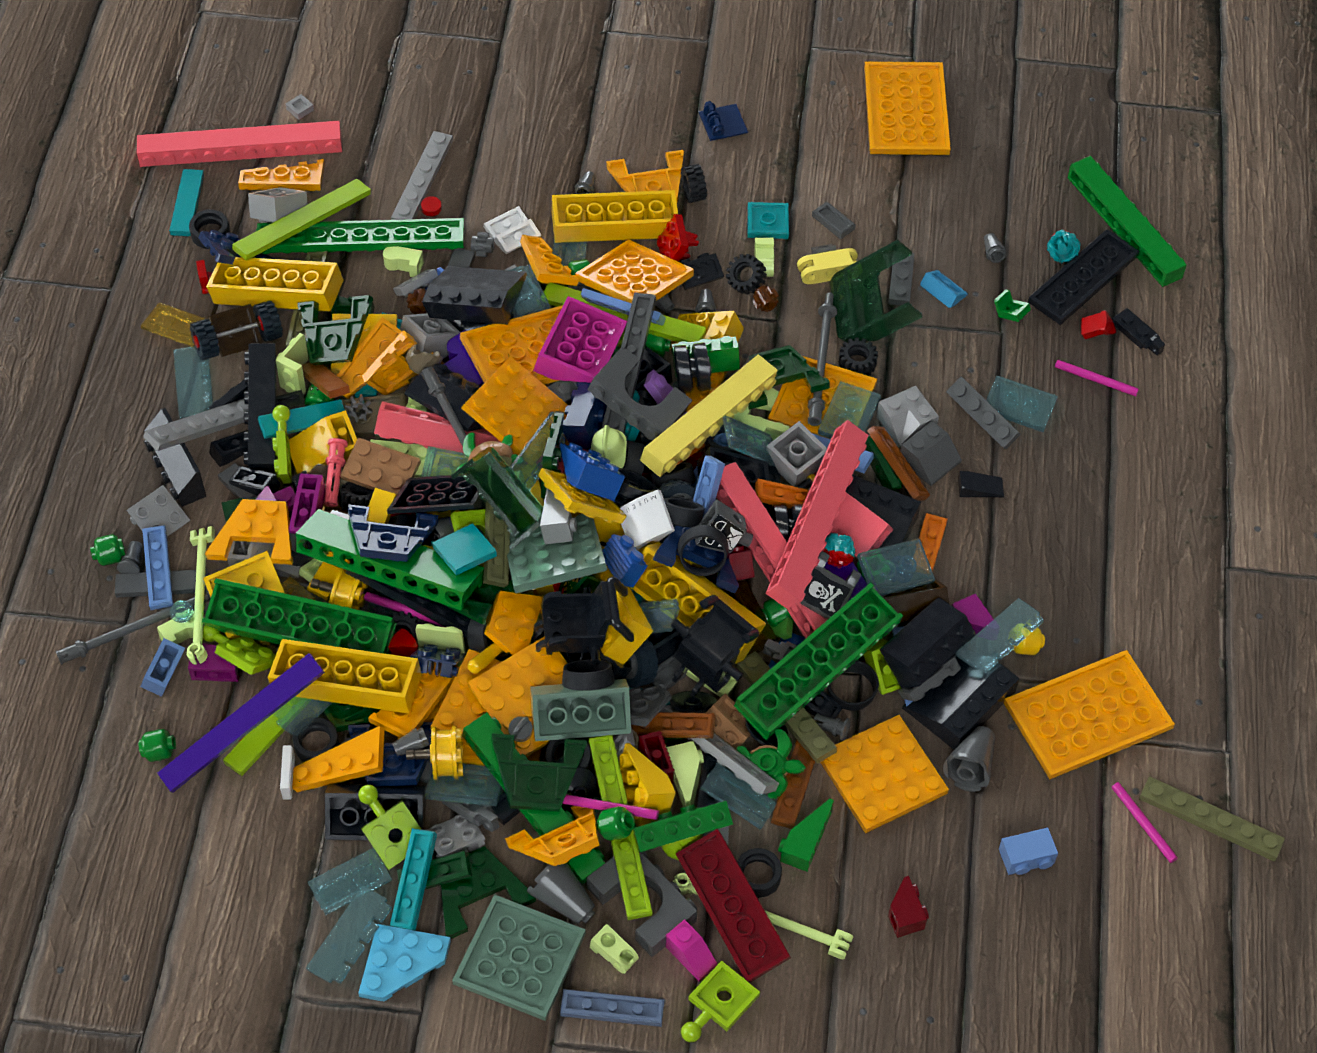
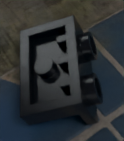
(705, 268)

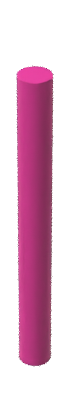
(1096, 378)
(394, 605)
(602, 805)
(1144, 822)

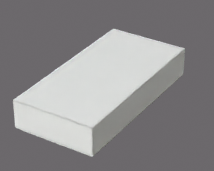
(288, 764)

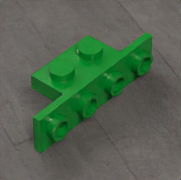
(688, 823)

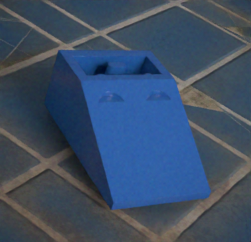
(591, 471)

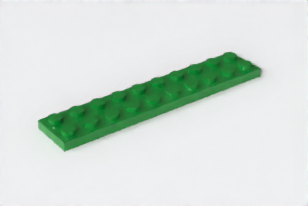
(374, 235)

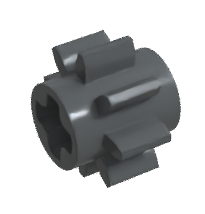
(482, 244)
(362, 412)

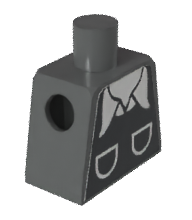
(729, 523)

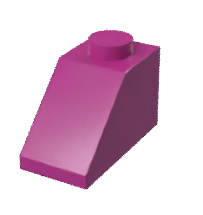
(690, 950)

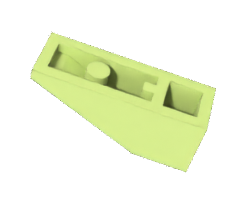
(687, 767)

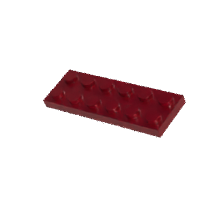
(733, 906)

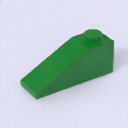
(805, 837)

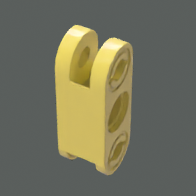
(825, 265)

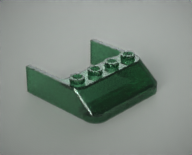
(860, 300)
(503, 492)

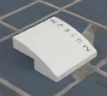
(509, 228)
(647, 519)

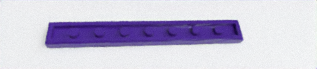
(240, 722)

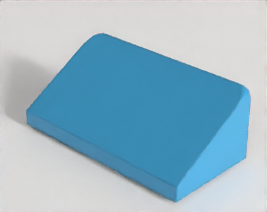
(942, 288)

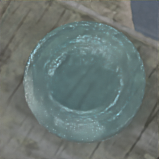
(181, 611)

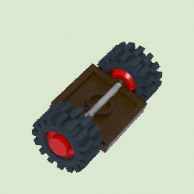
(235, 330)

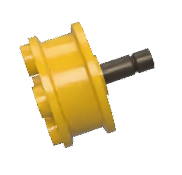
(345, 590)
(444, 753)

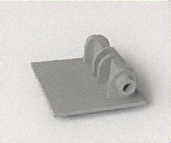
(158, 510)
(456, 835)

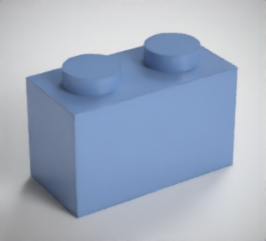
(162, 667)
(1028, 851)

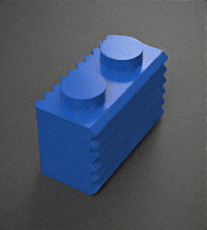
(624, 559)

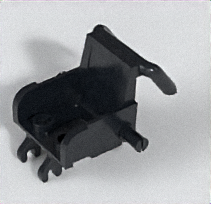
(581, 620)
(712, 645)

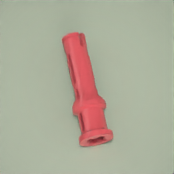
(334, 461)

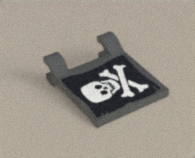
(827, 591)

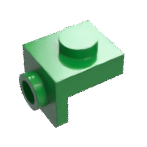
(1009, 308)

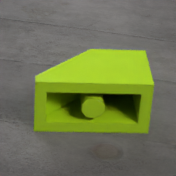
(886, 678)

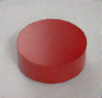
(431, 206)

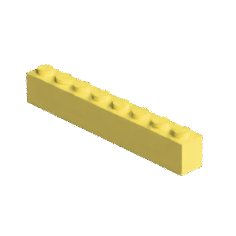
(707, 416)

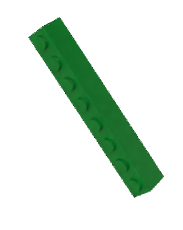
(1127, 221)
(478, 737)

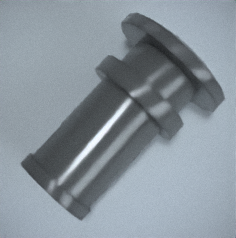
(130, 562)
(835, 726)

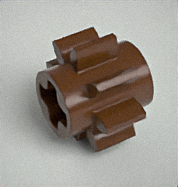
(765, 298)
(415, 301)

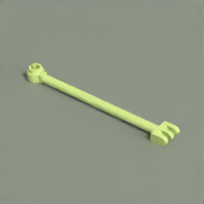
(201, 543)
(833, 941)

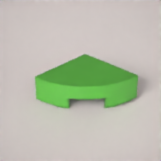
(784, 629)

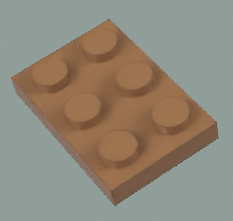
(379, 467)

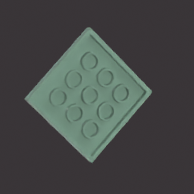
(542, 564)
(519, 957)

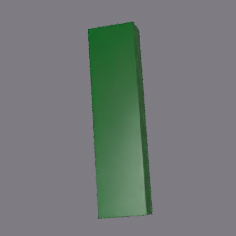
(335, 534)
(280, 616)
(817, 661)

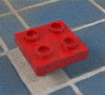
(675, 240)

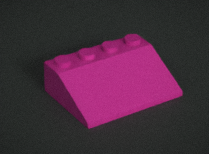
(579, 343)

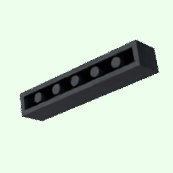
(260, 401)

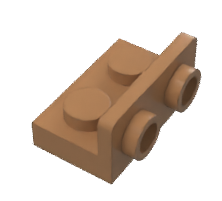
(729, 722)

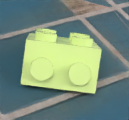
(289, 365)
(441, 636)

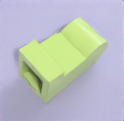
(765, 253)
(403, 259)
(176, 631)
(614, 949)

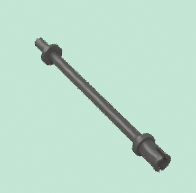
(437, 390)
(816, 404)
(81, 648)

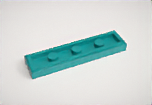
(186, 201)
(300, 418)
(413, 879)

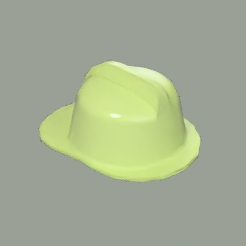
(611, 445)

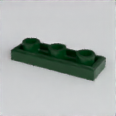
(882, 468)

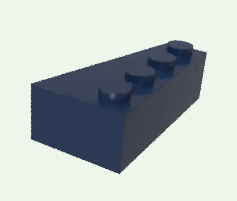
(583, 416)

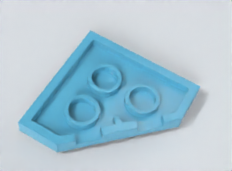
(400, 959)

